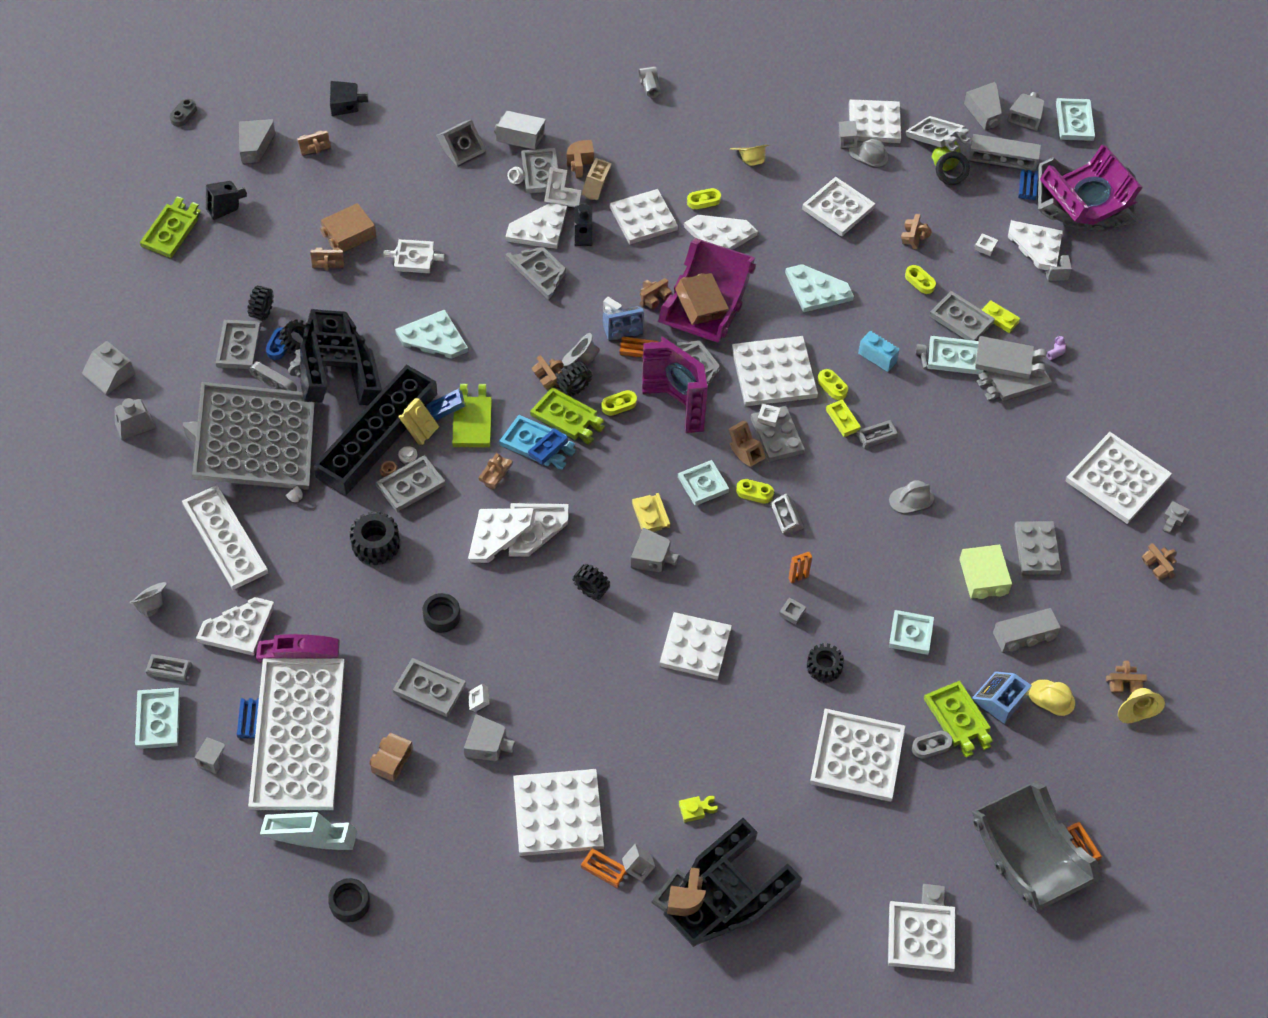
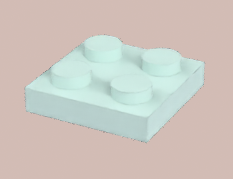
(703, 482)
(911, 632)

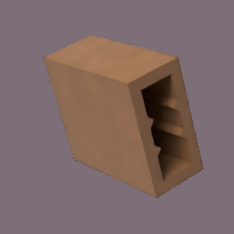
(348, 228)
(701, 298)

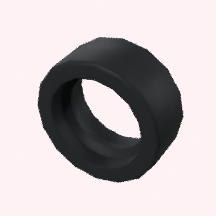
(965, 164)
(441, 599)
(349, 884)

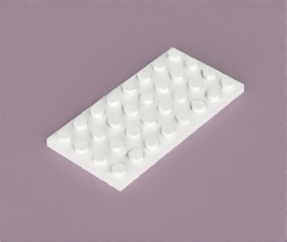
(297, 734)

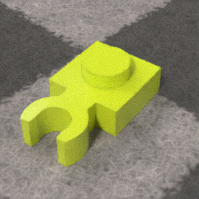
(694, 809)

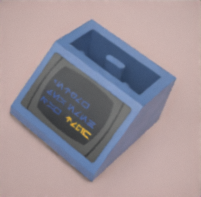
(623, 322)
(1002, 695)

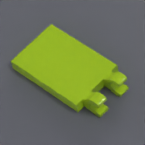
(171, 228)
(567, 415)
(473, 421)
(959, 717)

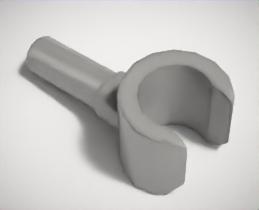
(921, 350)

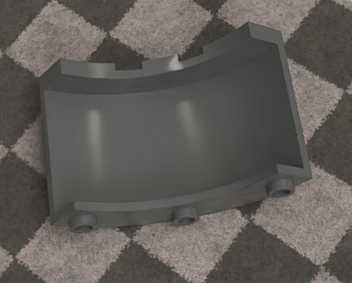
(1053, 210)
(1033, 848)

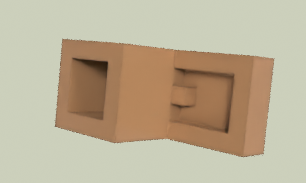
(580, 154)
(744, 446)
(687, 900)

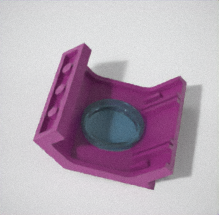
(1094, 189)
(678, 374)

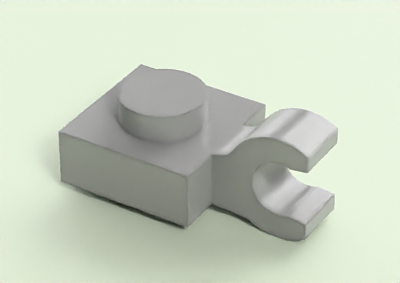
(1174, 515)

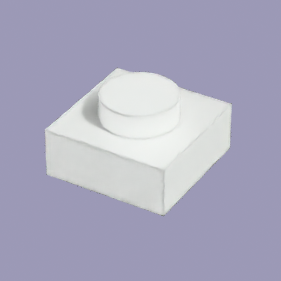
(986, 244)
(610, 305)
(768, 415)
(478, 697)

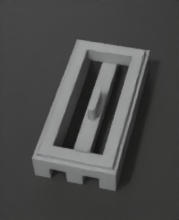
(878, 436)
(170, 672)

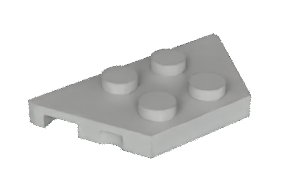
(539, 269)
(699, 352)

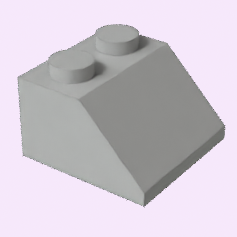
(461, 142)
(107, 368)

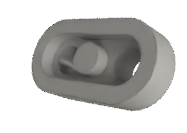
(930, 744)

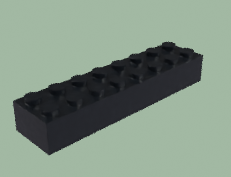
(373, 431)

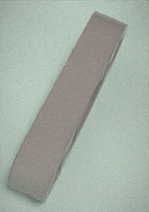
(271, 377)

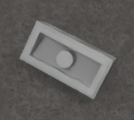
(786, 514)

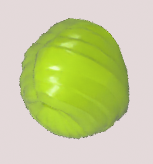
(950, 163)

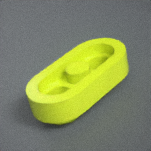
(704, 198)
(921, 281)
(830, 382)
(618, 402)
(754, 491)

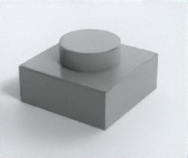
(792, 611)
(933, 894)

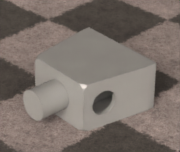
(1027, 111)
(132, 418)
(652, 552)
(487, 740)

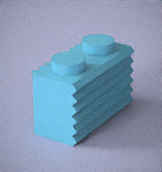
(878, 351)

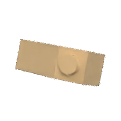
(596, 179)

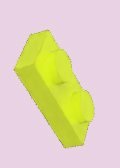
(1003, 318)
(843, 418)

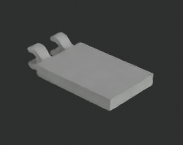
(938, 132)
(1009, 358)
(1011, 386)

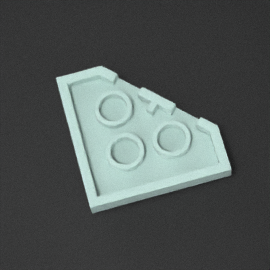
(817, 289)
(433, 335)

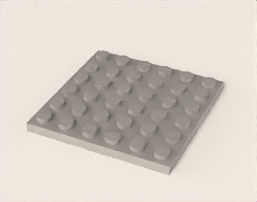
(253, 436)

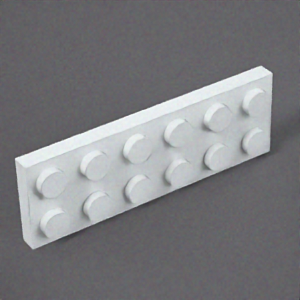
(225, 537)

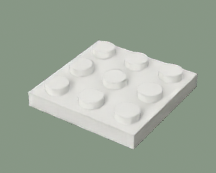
(876, 120)
(838, 206)
(643, 216)
(695, 645)
(921, 936)

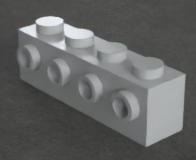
(1000, 151)

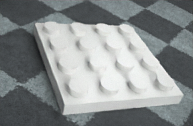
(774, 371)
(1118, 477)
(857, 755)
(558, 812)

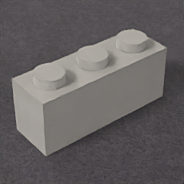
(1026, 630)

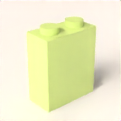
(985, 571)

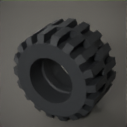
(374, 525)

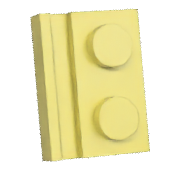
(418, 421)
(651, 512)

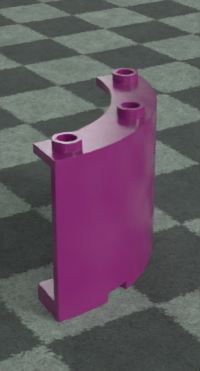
(731, 274)

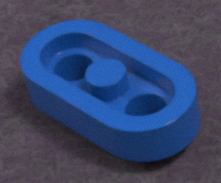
(275, 346)

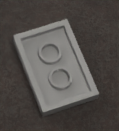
(536, 168)
(961, 317)
(238, 344)
(781, 440)
(410, 483)
(1037, 547)
(429, 687)

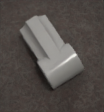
(649, 78)

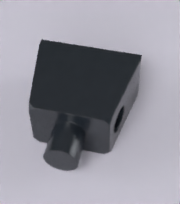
(345, 98)
(223, 198)
(583, 218)

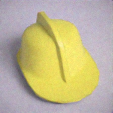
(753, 155)
(1052, 696)
(1141, 705)

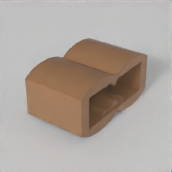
(391, 757)

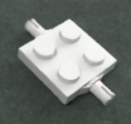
(414, 256)

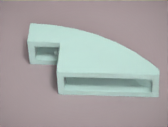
(309, 831)

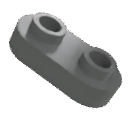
(183, 112)

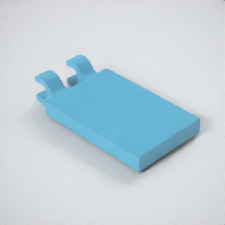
(525, 434)

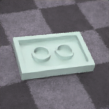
(1075, 119)
(953, 355)
(157, 718)

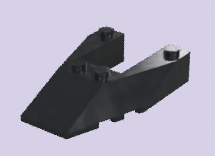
(334, 342)
(729, 896)

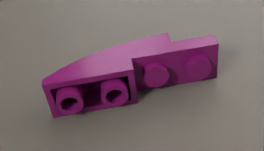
(298, 647)

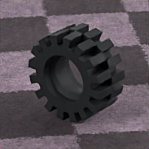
(260, 302)
(286, 337)
(574, 378)
(591, 581)
(821, 672)

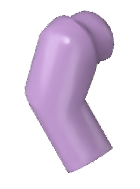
(1059, 348)

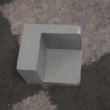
(848, 134)
(1060, 272)
(209, 754)
(638, 862)

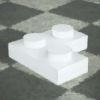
(557, 192)

